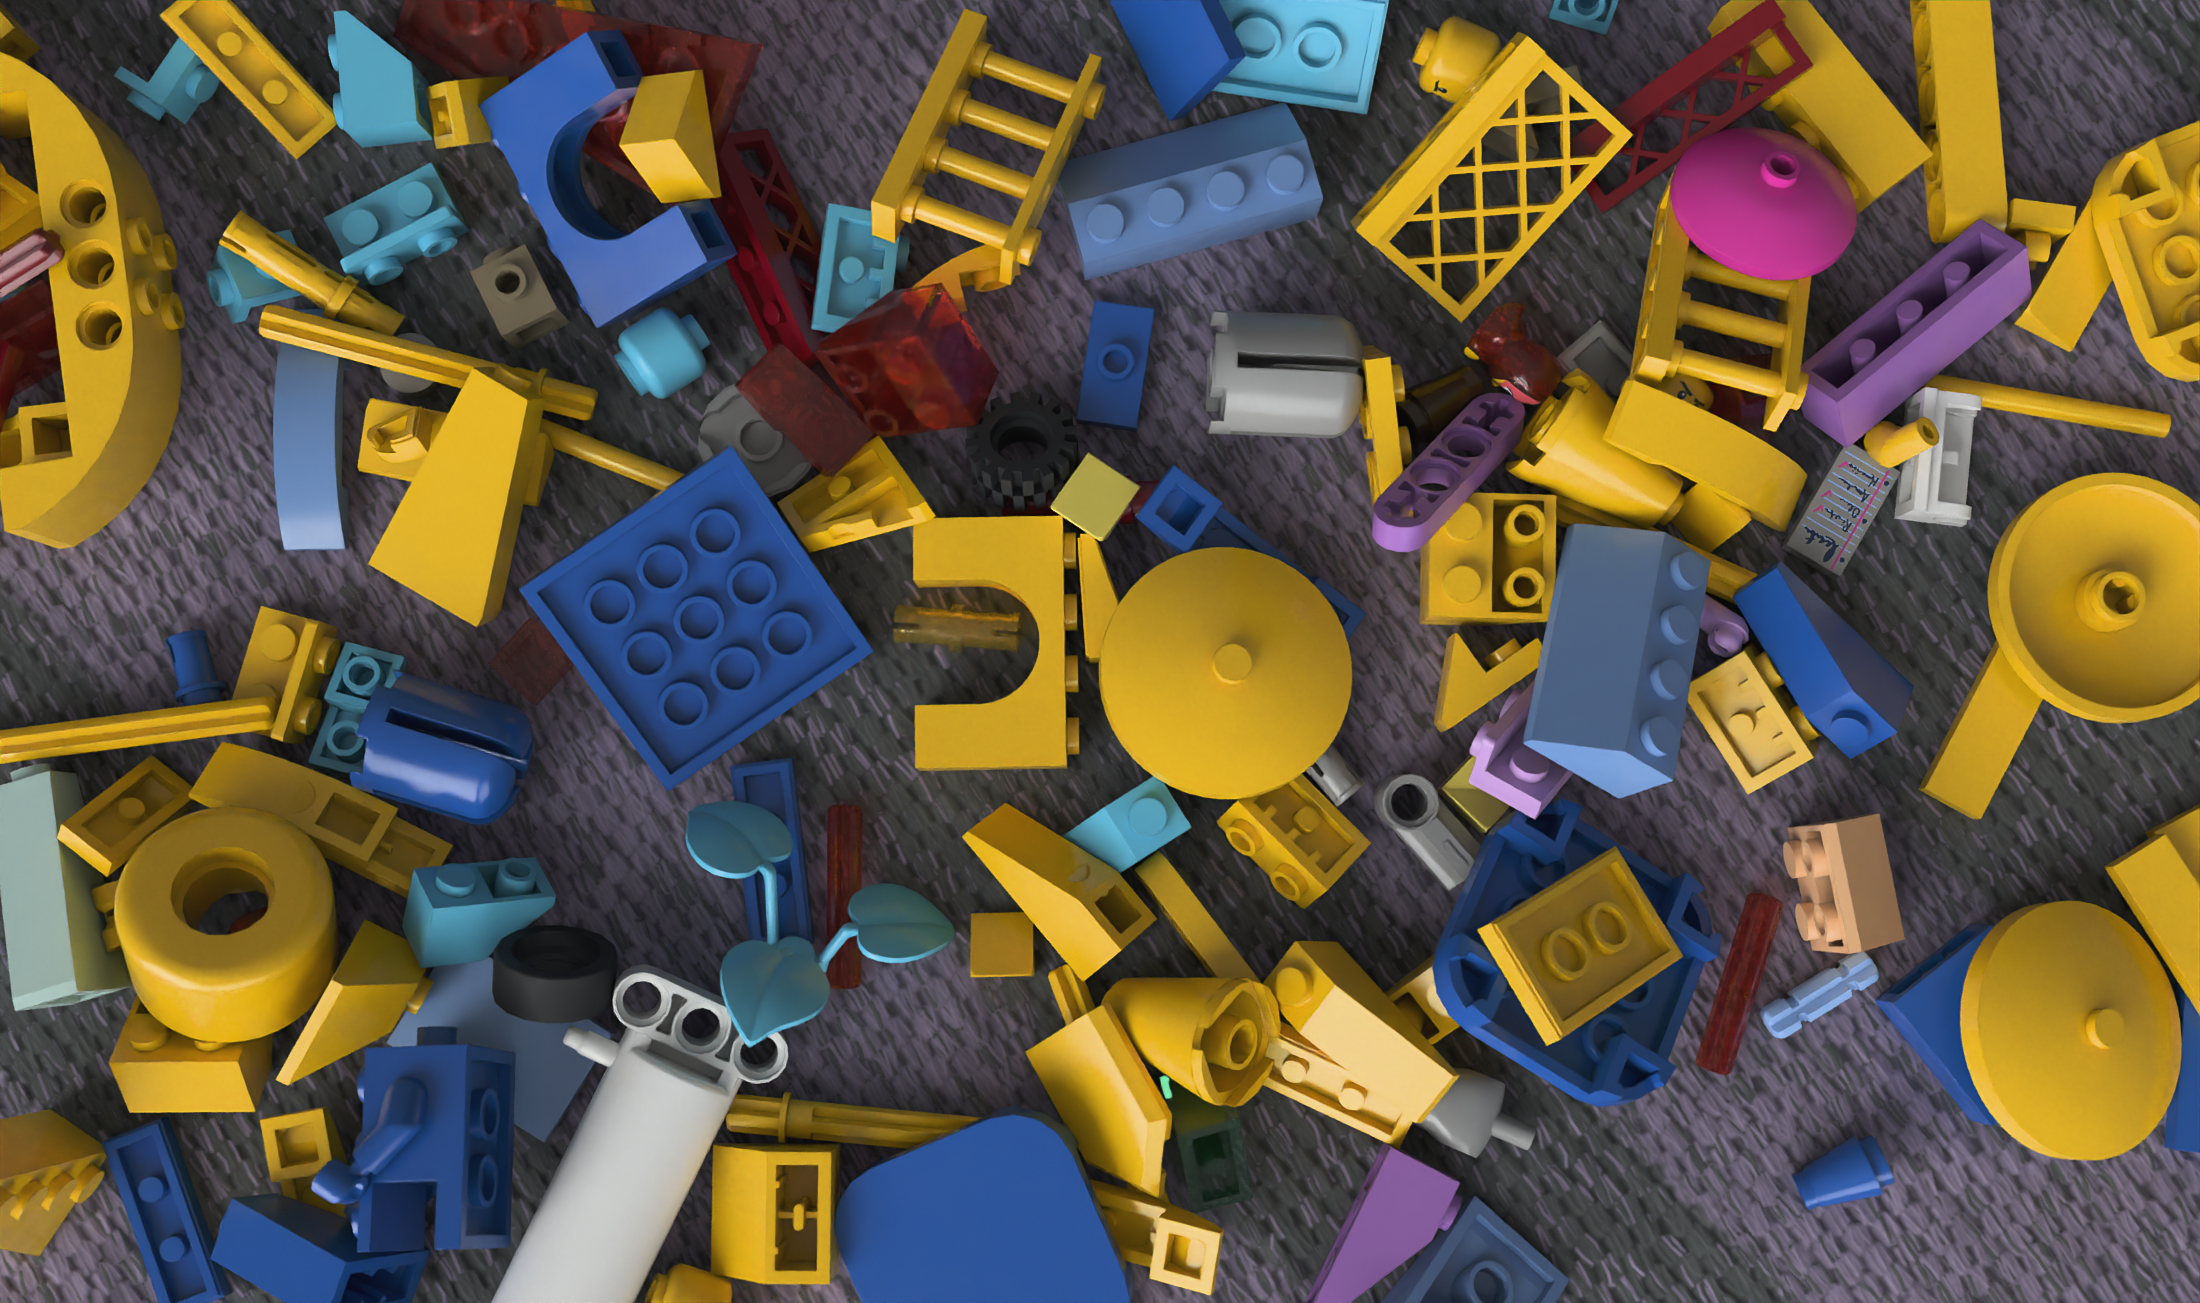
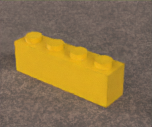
(1833, 103)

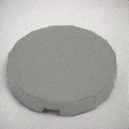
(766, 453)

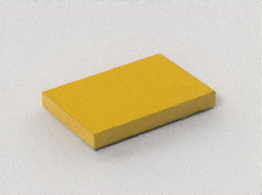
(1580, 945)

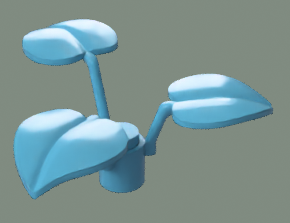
(784, 980)

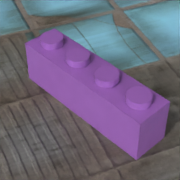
(1915, 332)

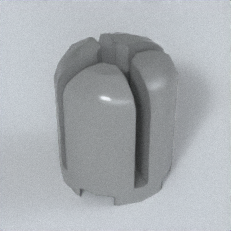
(1283, 374)

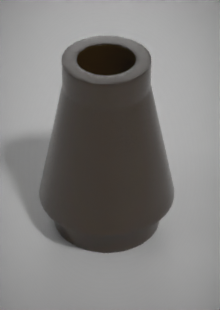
(1436, 403)

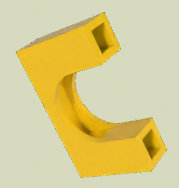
(1029, 562)

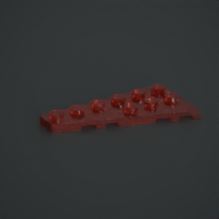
(516, 35)

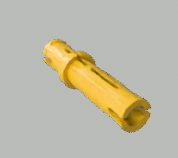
(303, 273)

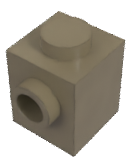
(519, 295)

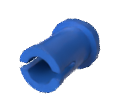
(194, 668)

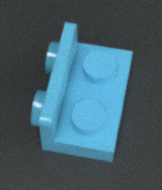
(396, 226)
(853, 267)

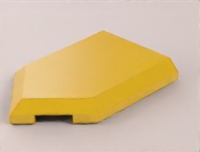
(1106, 1098)

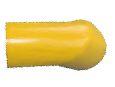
(1895, 444)

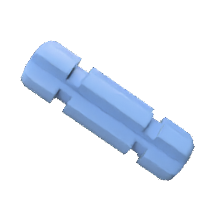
(1819, 994)

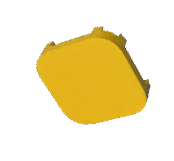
(2150, 236)

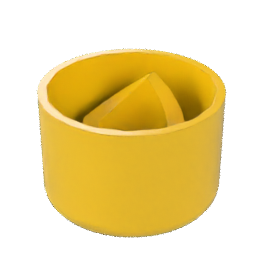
(240, 981)

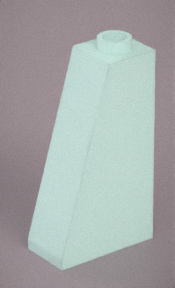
(47, 897)

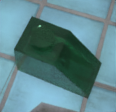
(1207, 1148)

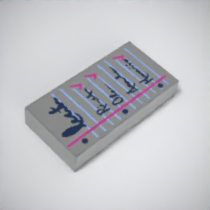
(1840, 510)

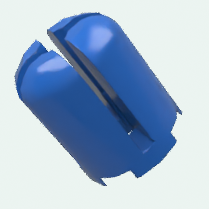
(443, 749)

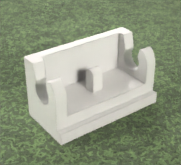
(1936, 481)

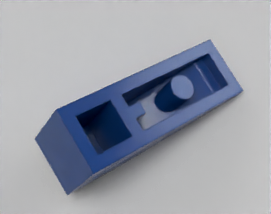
(1824, 662)

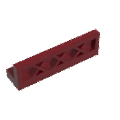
(1684, 80)
(762, 271)

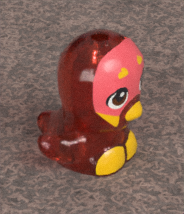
(1515, 361)

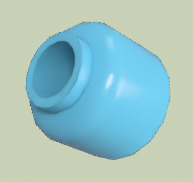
(662, 353)

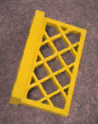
(1453, 139)

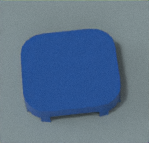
(1625, 1046)
(982, 1220)

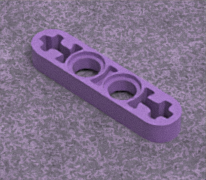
(1438, 465)

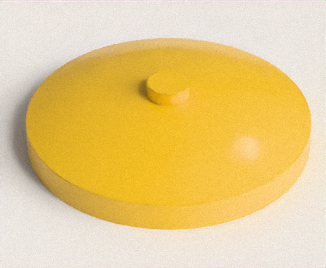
(2102, 597)
(1225, 673)
(2071, 1030)

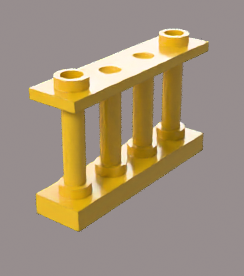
(949, 103)
(1668, 308)

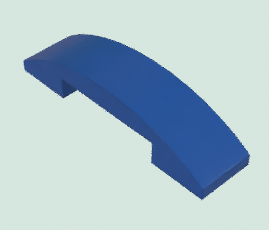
(1193, 519)

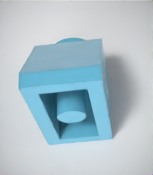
(1131, 826)

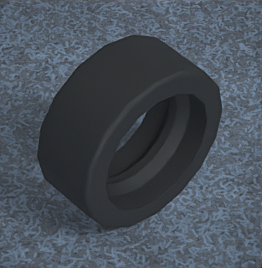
(554, 974)

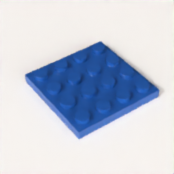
(697, 618)

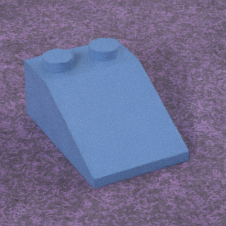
(1479, 1263)

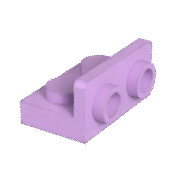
(1511, 768)

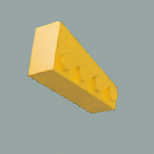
(42, 1175)

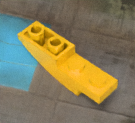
(338, 818)

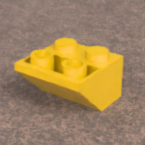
(1491, 562)
(184, 1074)
(775, 1212)

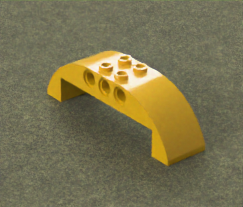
(110, 314)

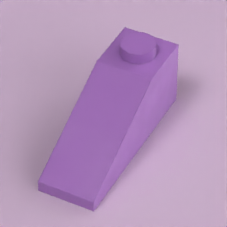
(1387, 1224)

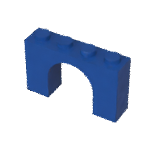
(542, 131)

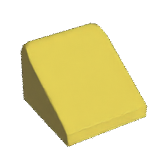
(1095, 497)

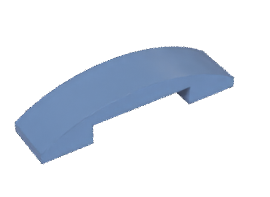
(309, 448)

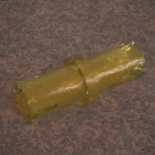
(957, 628)

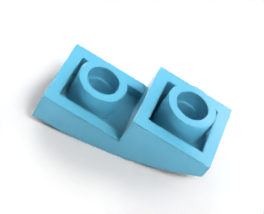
(348, 694)

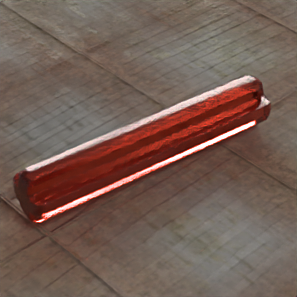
(843, 881)
(1739, 983)

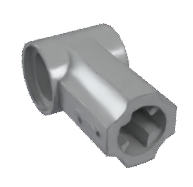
(1431, 832)

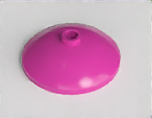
(1763, 203)

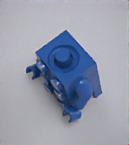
(429, 1124)

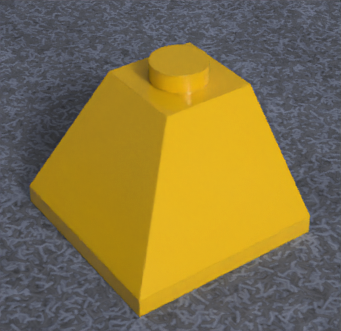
(361, 1002)

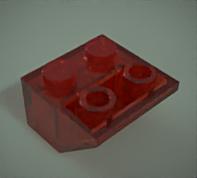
(910, 364)

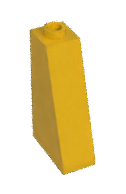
(467, 498)

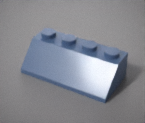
(1189, 190)
(1618, 656)

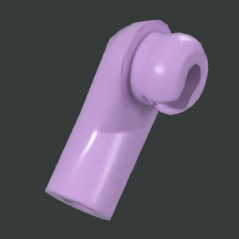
(1725, 628)

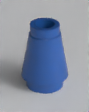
(1844, 1174)

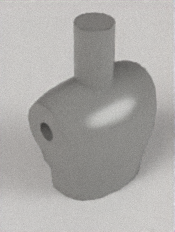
(1473, 1114)

